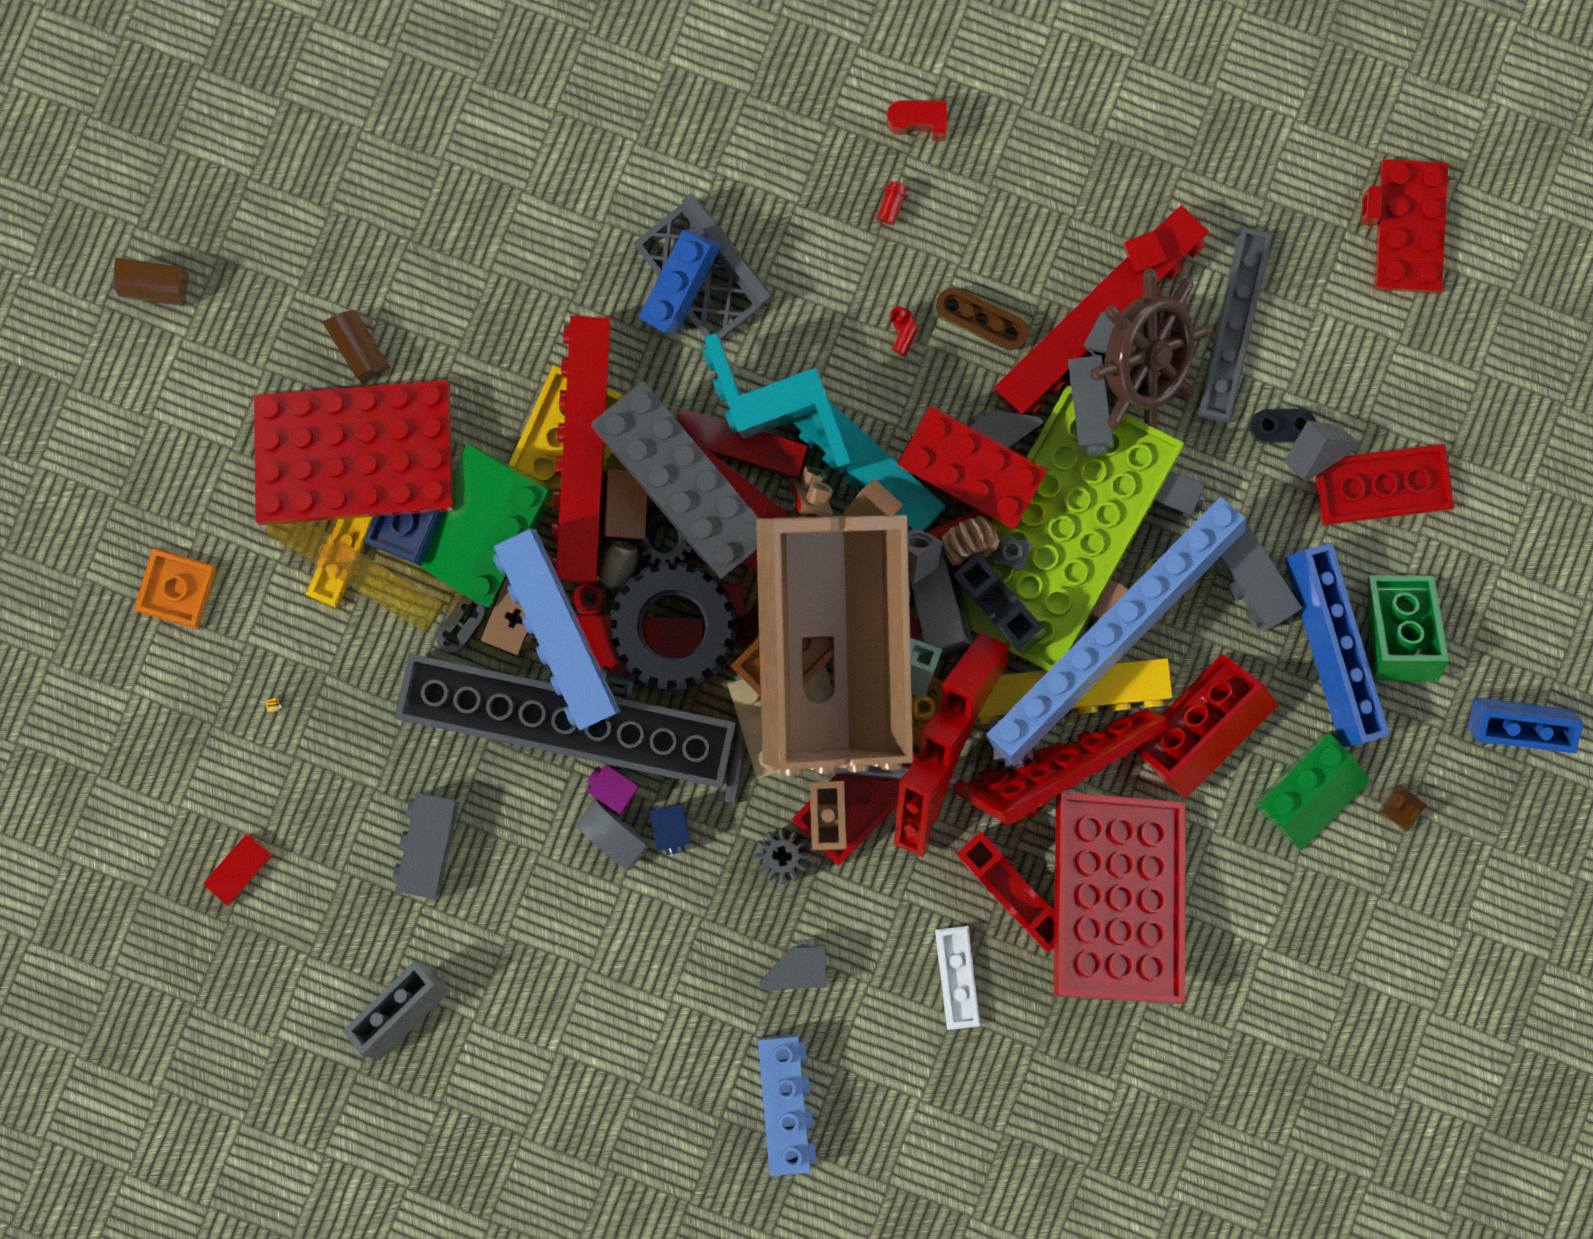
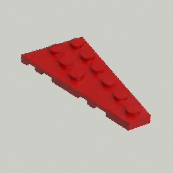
(1055, 768)

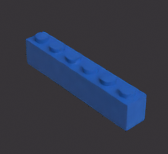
(1336, 645)

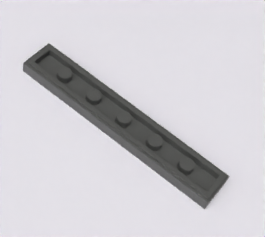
(1234, 324)

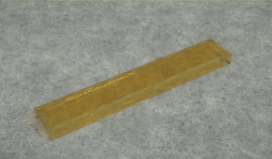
(359, 572)

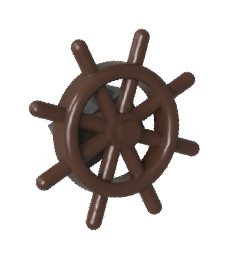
(1137, 355)

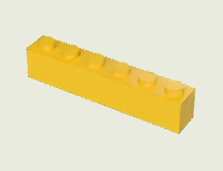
(1119, 687)

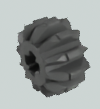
(774, 863)

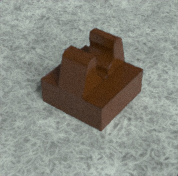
(1402, 808)

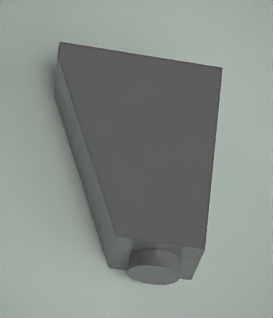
(1090, 407)

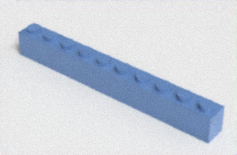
(1117, 631)

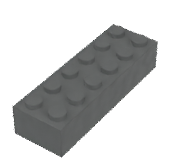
(679, 479)

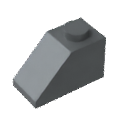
(1005, 426)
(798, 968)

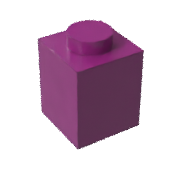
(612, 788)

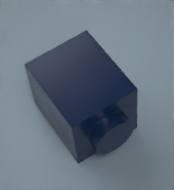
(670, 829)

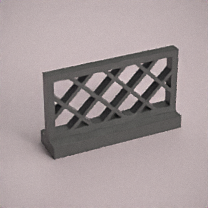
(728, 256)

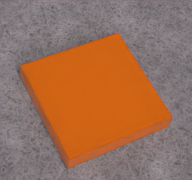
(175, 588)

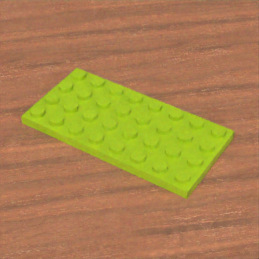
(1077, 526)

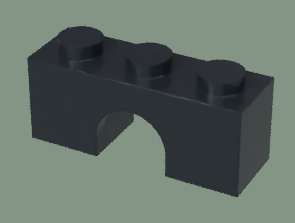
(1000, 604)

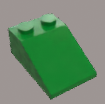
(1405, 629)

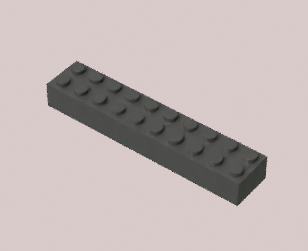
(534, 717)

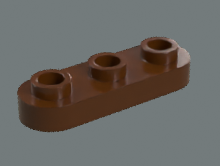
(970, 307)

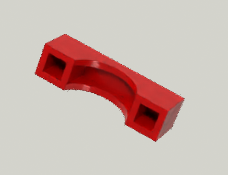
(1009, 889)

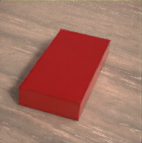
(237, 869)

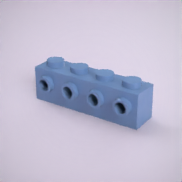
(784, 1104)

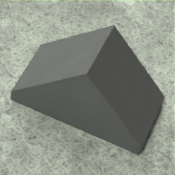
(1319, 448)

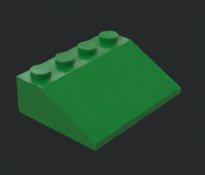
(489, 507)

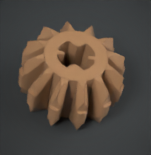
(968, 539)

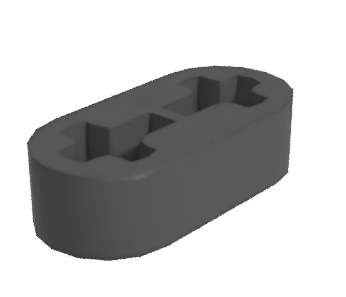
(468, 629)

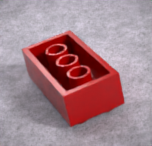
(973, 467)

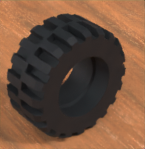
(666, 581)

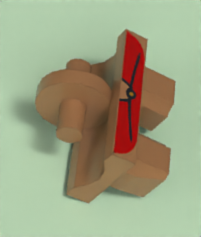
(810, 494)

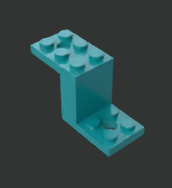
(775, 403)

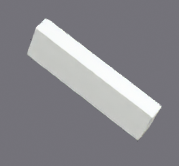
(957, 977)

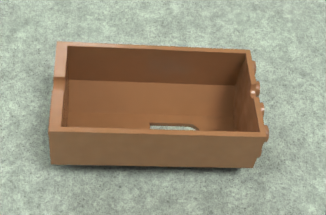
(846, 584)

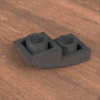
(612, 836)

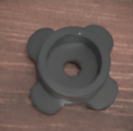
(1015, 561)

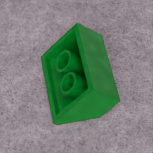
(1312, 790)

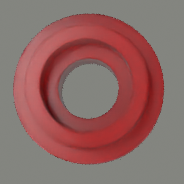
(585, 589)

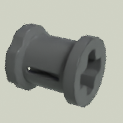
(618, 678)

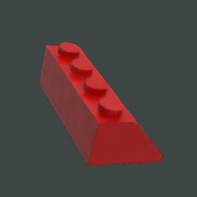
(1207, 725)

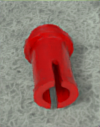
(891, 202)

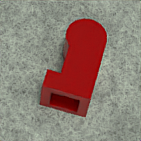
(918, 116)

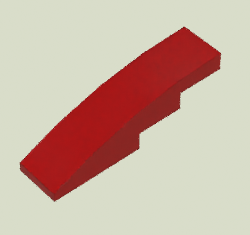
(758, 451)

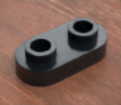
(1283, 425)

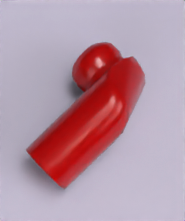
(906, 329)

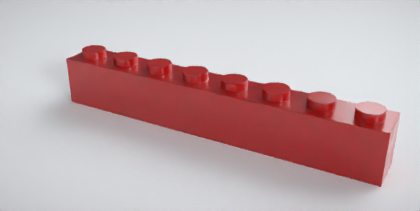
(1047, 362)
(582, 449)

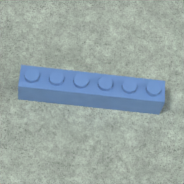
(556, 629)

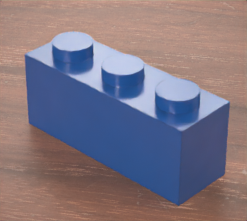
(680, 281)
(1525, 725)

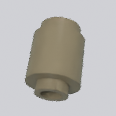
(618, 565)

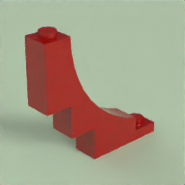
(943, 739)

